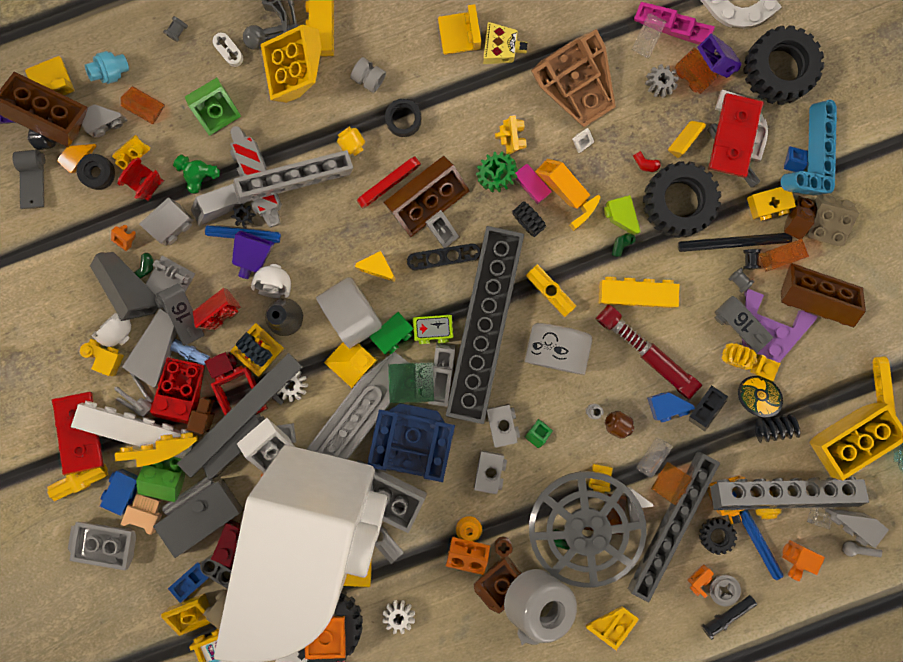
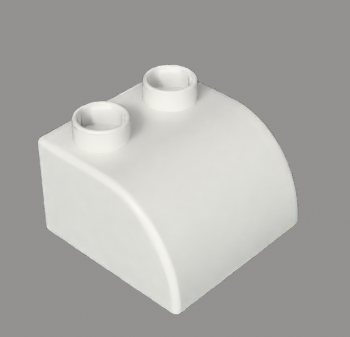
(295, 546)

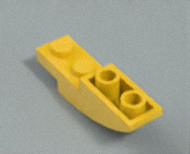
(165, 449)

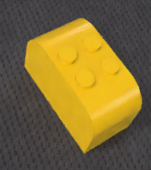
(858, 440)

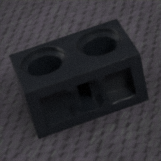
(708, 408)

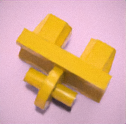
(509, 135)
(130, 150)

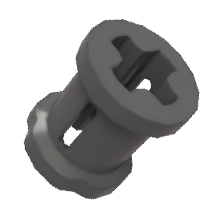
(175, 29)
(741, 280)

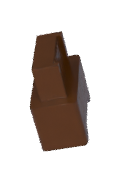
(202, 417)

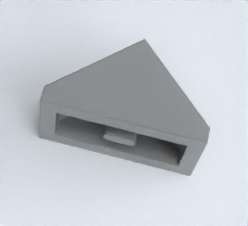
(442, 229)

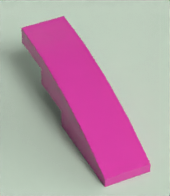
(676, 24)

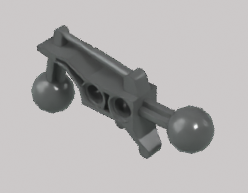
(254, 35)

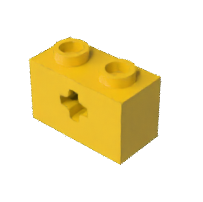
(760, 205)

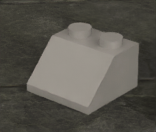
(167, 222)

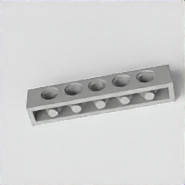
(292, 176)

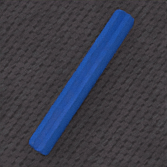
(227, 232)
(761, 545)

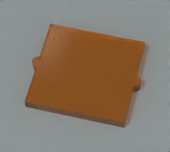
(671, 483)

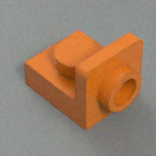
(700, 578)

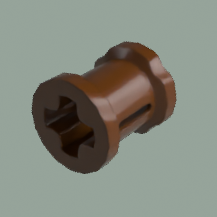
(508, 550)

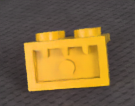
(460, 31)
(52, 75)

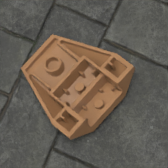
(578, 78)

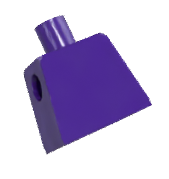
(725, 62)
(250, 253)

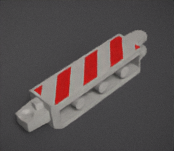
(251, 161)

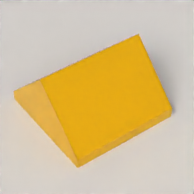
(377, 266)
(187, 615)

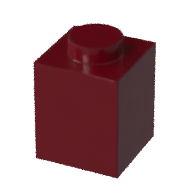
(221, 364)

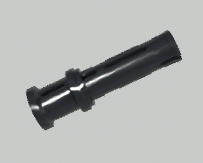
(722, 621)

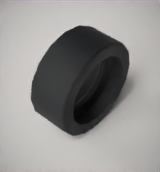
(398, 104)

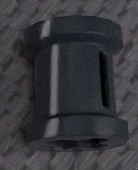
(752, 259)

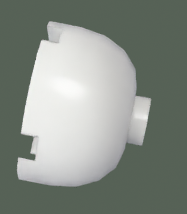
(272, 281)
(113, 331)

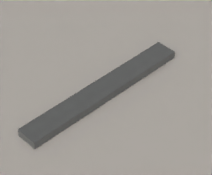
(239, 415)

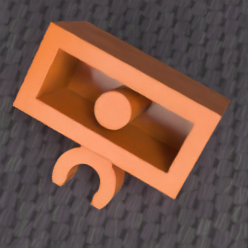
(802, 559)

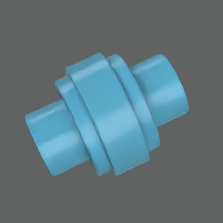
(106, 67)

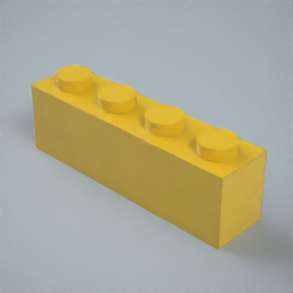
(322, 17)
(639, 293)

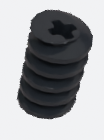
(777, 426)

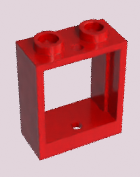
(223, 379)

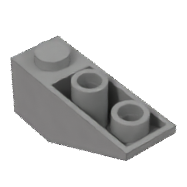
(864, 527)

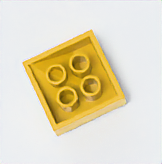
(291, 62)

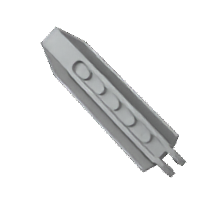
(356, 412)

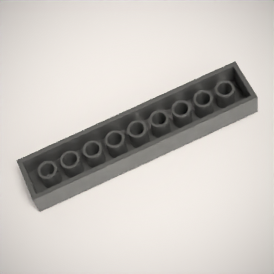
(485, 325)

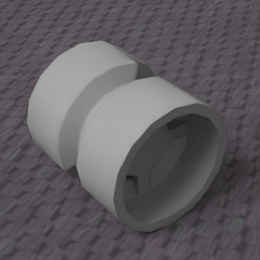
(365, 73)

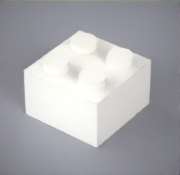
(263, 444)

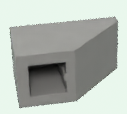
(101, 119)

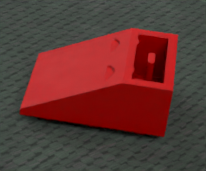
(215, 310)
(178, 390)

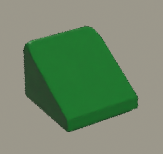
(538, 434)

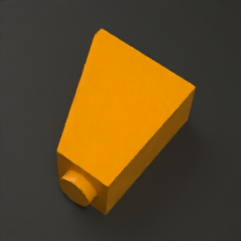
(563, 183)

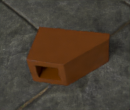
(800, 218)

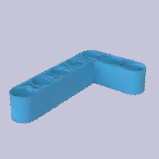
(821, 153)

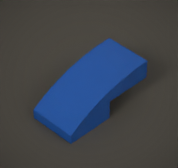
(188, 583)

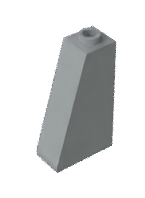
(152, 350)

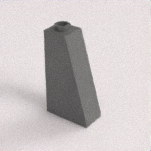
(123, 287)
(230, 450)

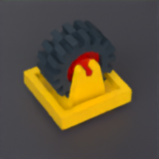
(257, 349)

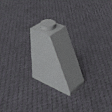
(214, 204)

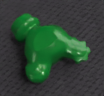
(195, 172)

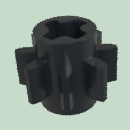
(239, 212)

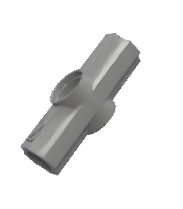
(388, 547)

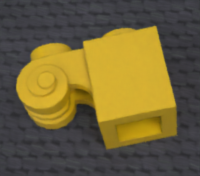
(106, 359)

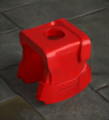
(135, 173)

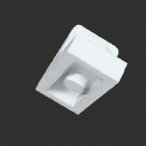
(632, 510)

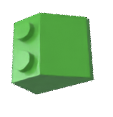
(212, 106)

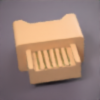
(143, 513)

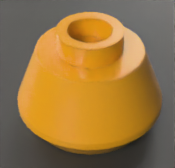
(474, 528)

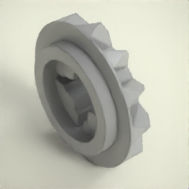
(725, 599)

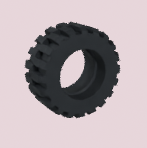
(804, 52)
(704, 189)
(353, 626)

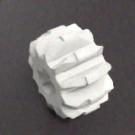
(297, 388)
(390, 615)

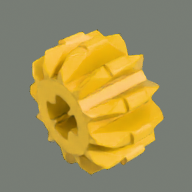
(739, 356)

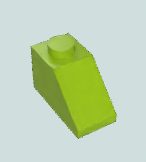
(622, 214)

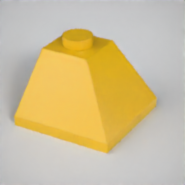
(350, 363)

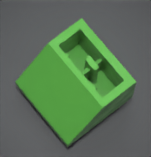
(161, 480)

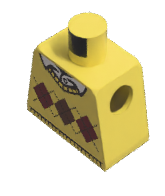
(502, 44)

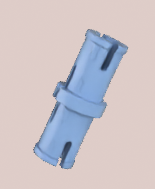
(189, 352)

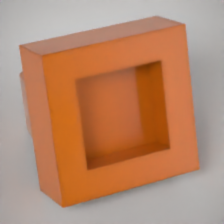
(121, 238)

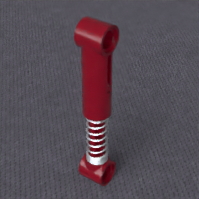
(682, 381)

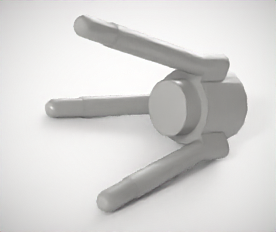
(140, 407)

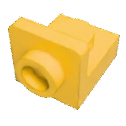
(765, 367)
(600, 485)

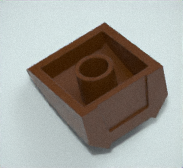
(495, 583)

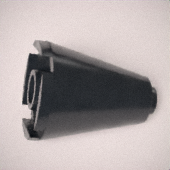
(289, 319)

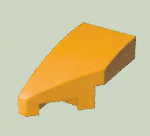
(71, 156)

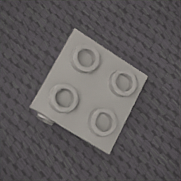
(168, 274)

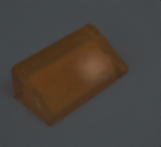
(141, 104)

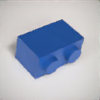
(120, 492)

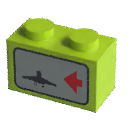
(433, 328)

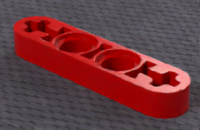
(388, 182)

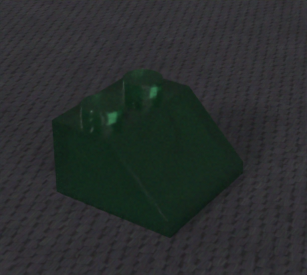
(411, 382)

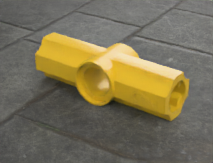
(560, 299)
(76, 482)

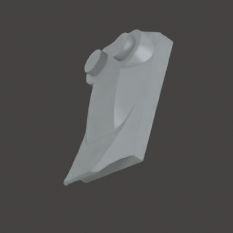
(102, 545)

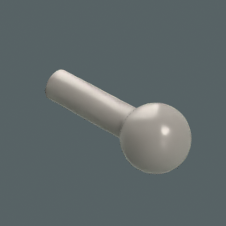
(851, 549)

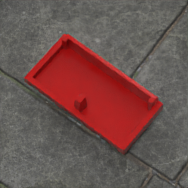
(735, 135)
(77, 448)

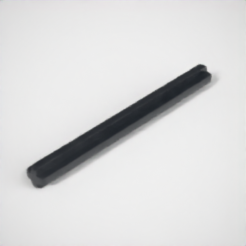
(732, 242)

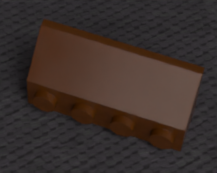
(41, 109)
(426, 195)
(823, 295)

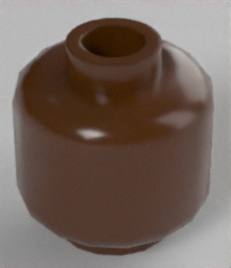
(619, 424)

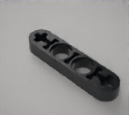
(444, 261)

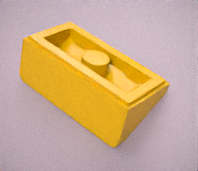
(686, 138)

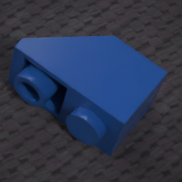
(667, 405)

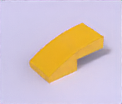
(587, 209)

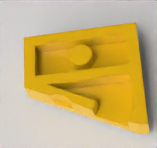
(613, 626)

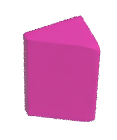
(532, 184)

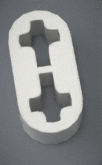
(225, 51)

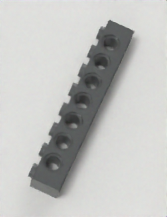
(854, 496)
(672, 529)

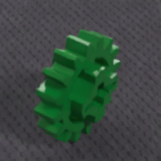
(500, 177)

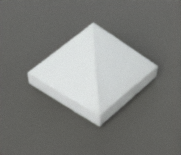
(583, 140)

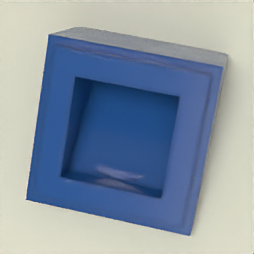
(796, 159)

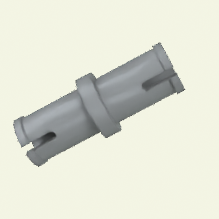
(589, 411)

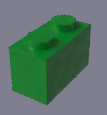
(392, 333)

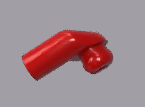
(645, 164)

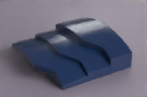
(411, 442)

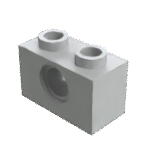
(501, 437)
(485, 483)

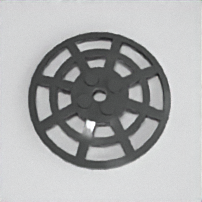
(587, 517)

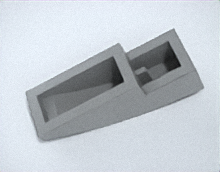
(442, 373)

